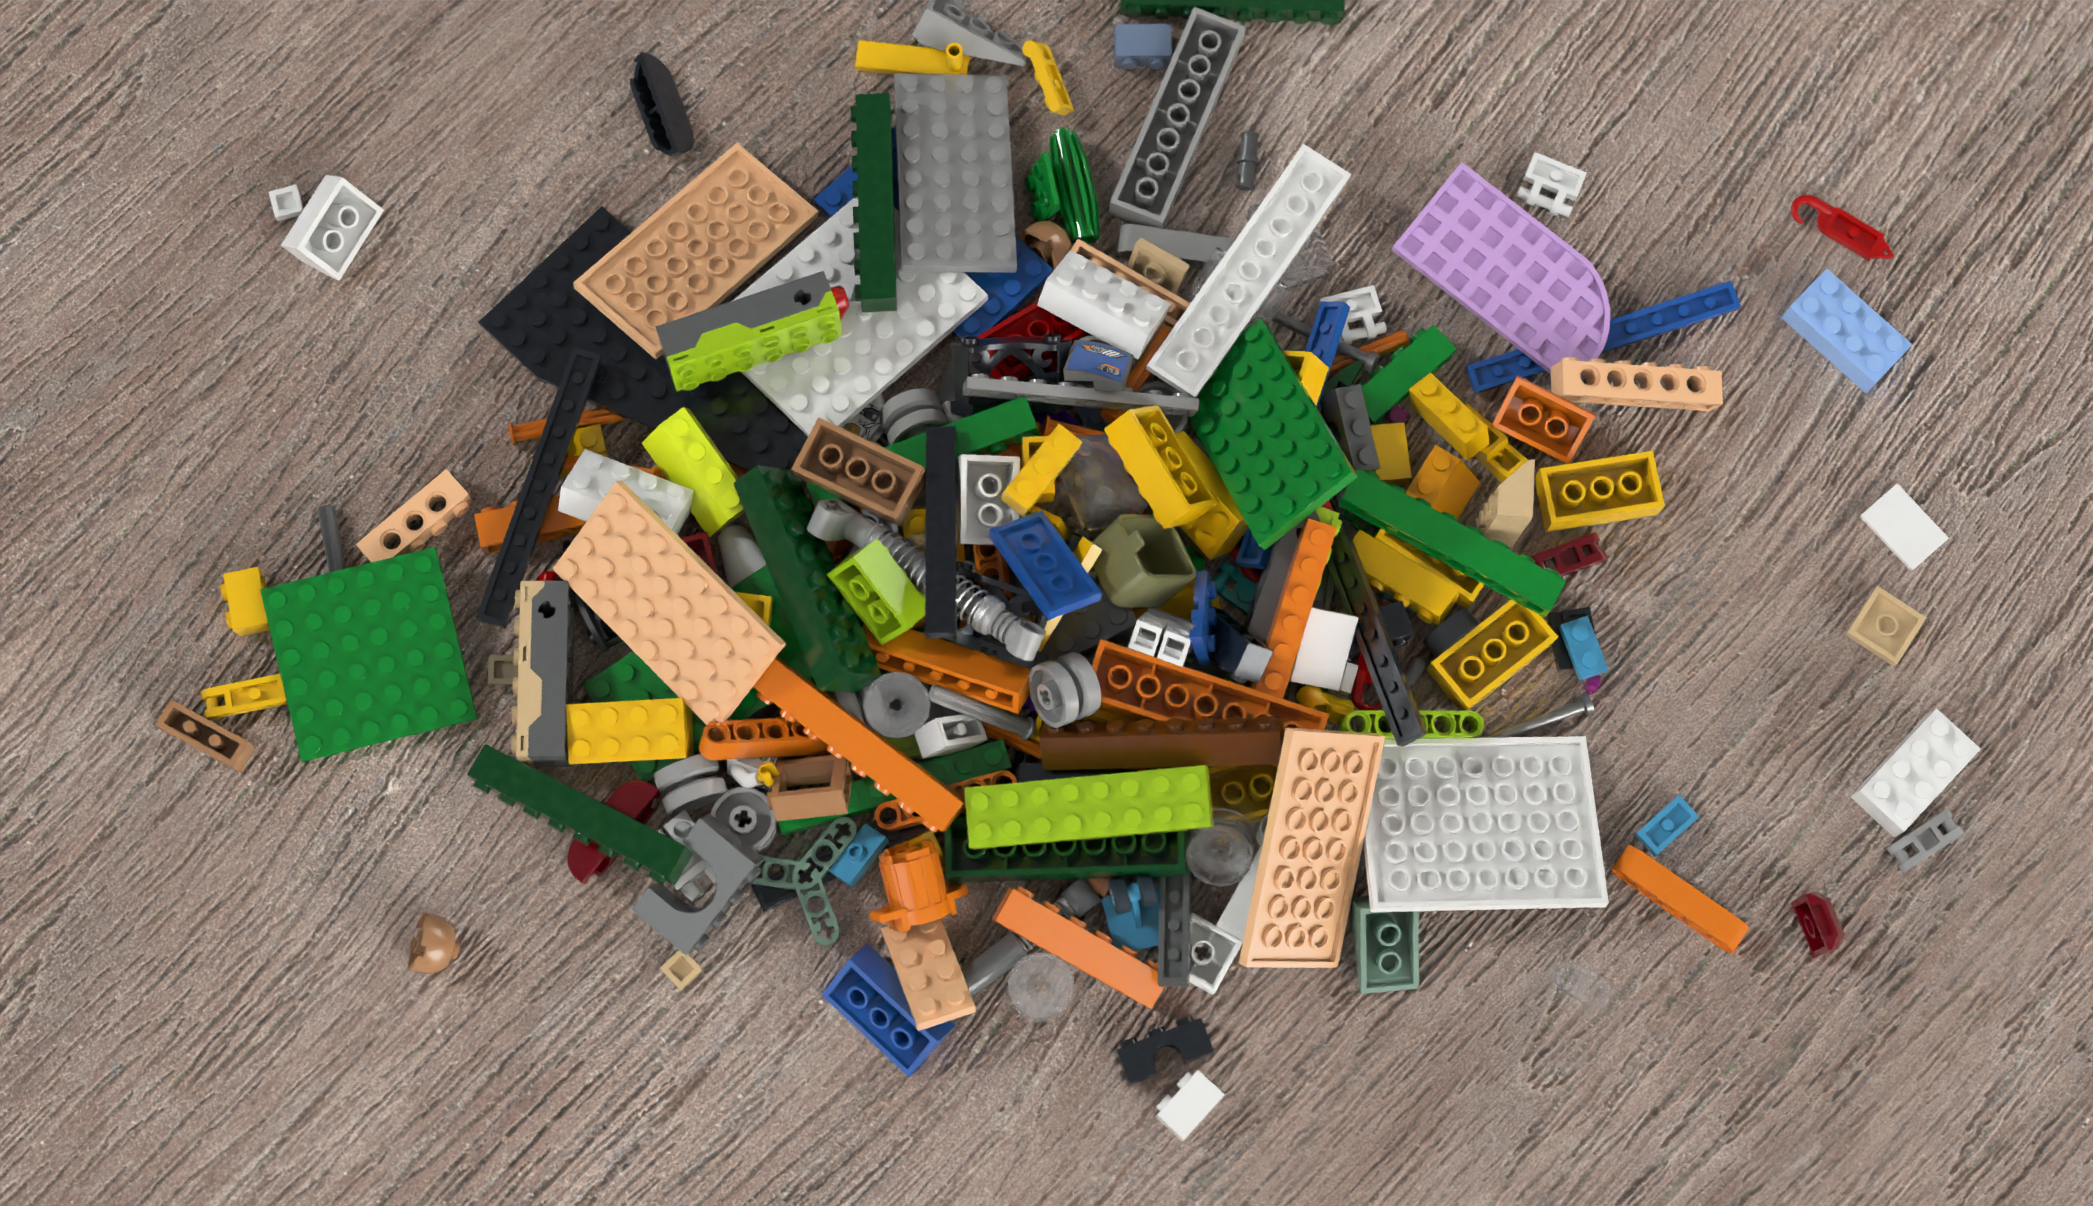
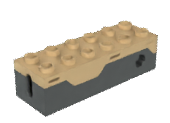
(544, 670)

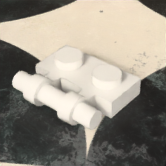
(1555, 177)
(1363, 306)

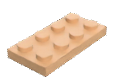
(929, 973)

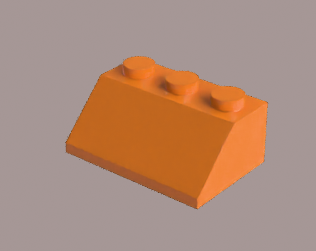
(1543, 419)

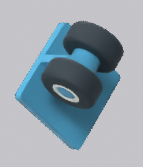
(1133, 912)

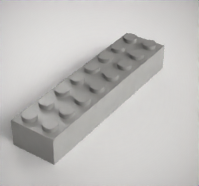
(1177, 120)

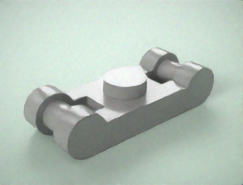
(1925, 840)

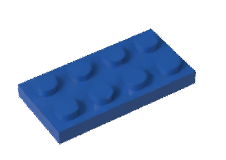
(1045, 565)

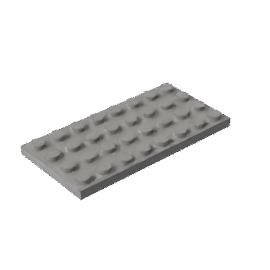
(954, 173)

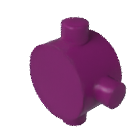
(1397, 415)
(1592, 684)

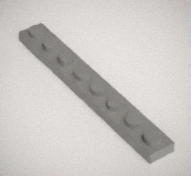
(1068, 394)

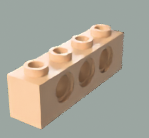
(419, 507)

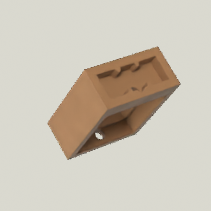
(814, 801)

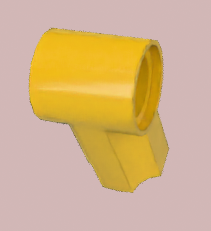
(1316, 699)

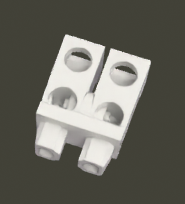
(1165, 629)
(696, 867)

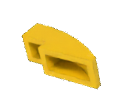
(1499, 455)

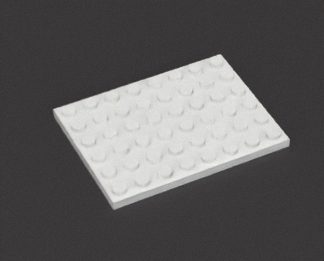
(875, 347)
(1484, 826)

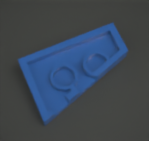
(1204, 618)

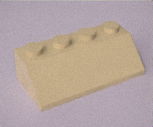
(1509, 507)

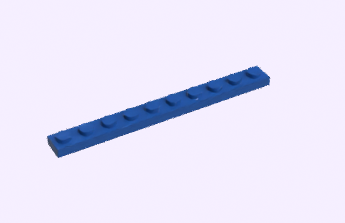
(1622, 332)
(1323, 344)

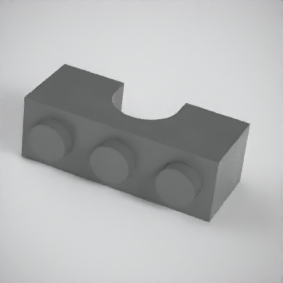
(1348, 411)

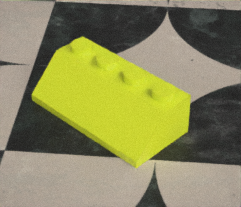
(693, 461)

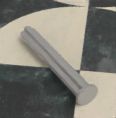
(983, 711)

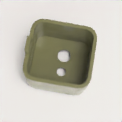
(1141, 562)

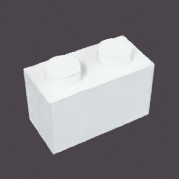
(949, 735)
(1189, 1105)

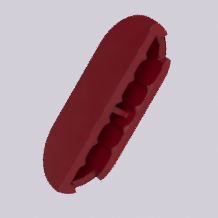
(630, 799)

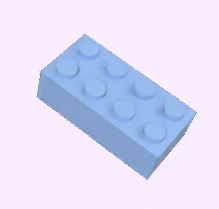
(1846, 330)

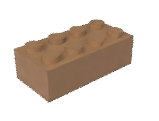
(859, 472)

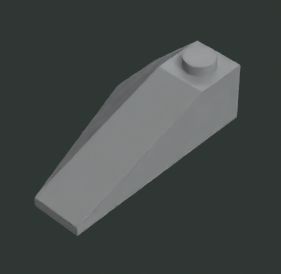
(948, 23)

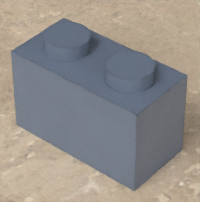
(1142, 45)

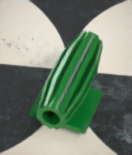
(1065, 186)

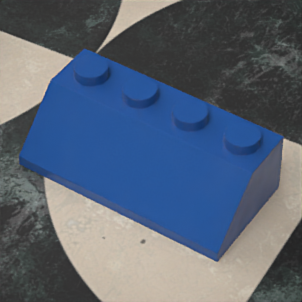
(875, 1003)

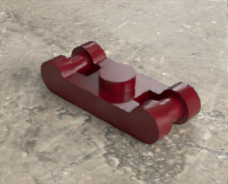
(1570, 557)

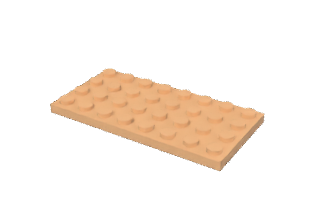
(696, 247)
(668, 605)
(1311, 848)

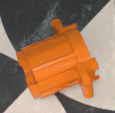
(915, 887)

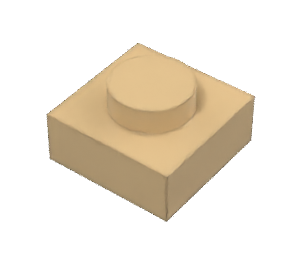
(681, 969)

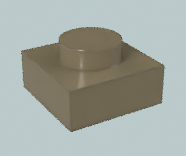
(501, 670)

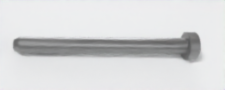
(1369, 360)
(1584, 705)

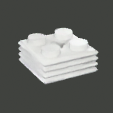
(1221, 948)

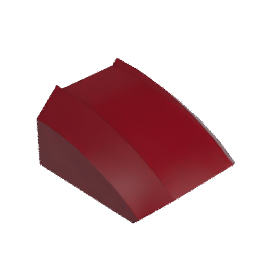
(1818, 923)

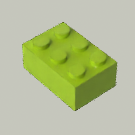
(879, 591)

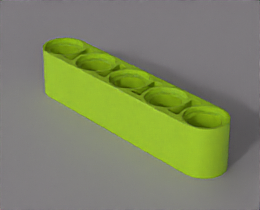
(1450, 720)

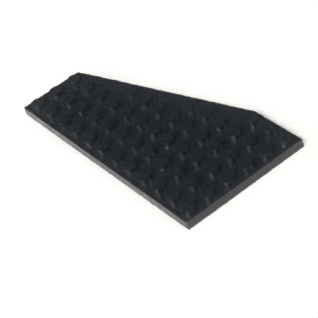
(548, 318)

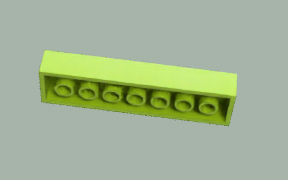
(1089, 807)

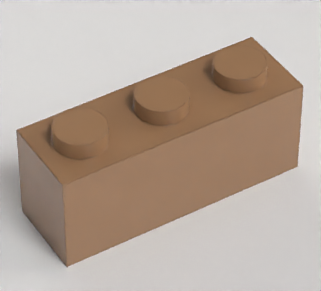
(205, 736)

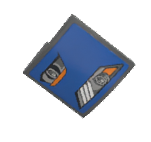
(1098, 363)

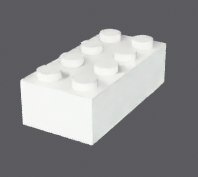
(1103, 304)
(595, 476)
(1915, 773)

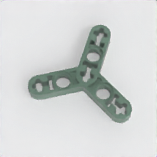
(815, 888)

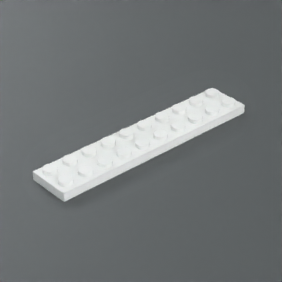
(1248, 272)

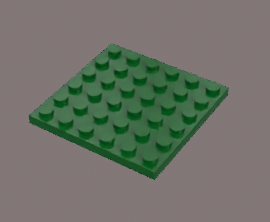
(368, 654)

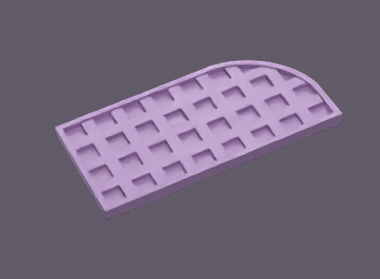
(1509, 271)

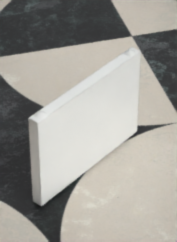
(1904, 527)
(1324, 649)

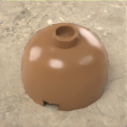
(1047, 241)
(432, 945)

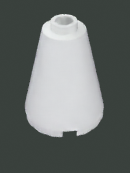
(739, 553)

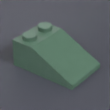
(1385, 948)

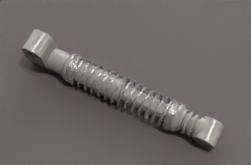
(839, 521)

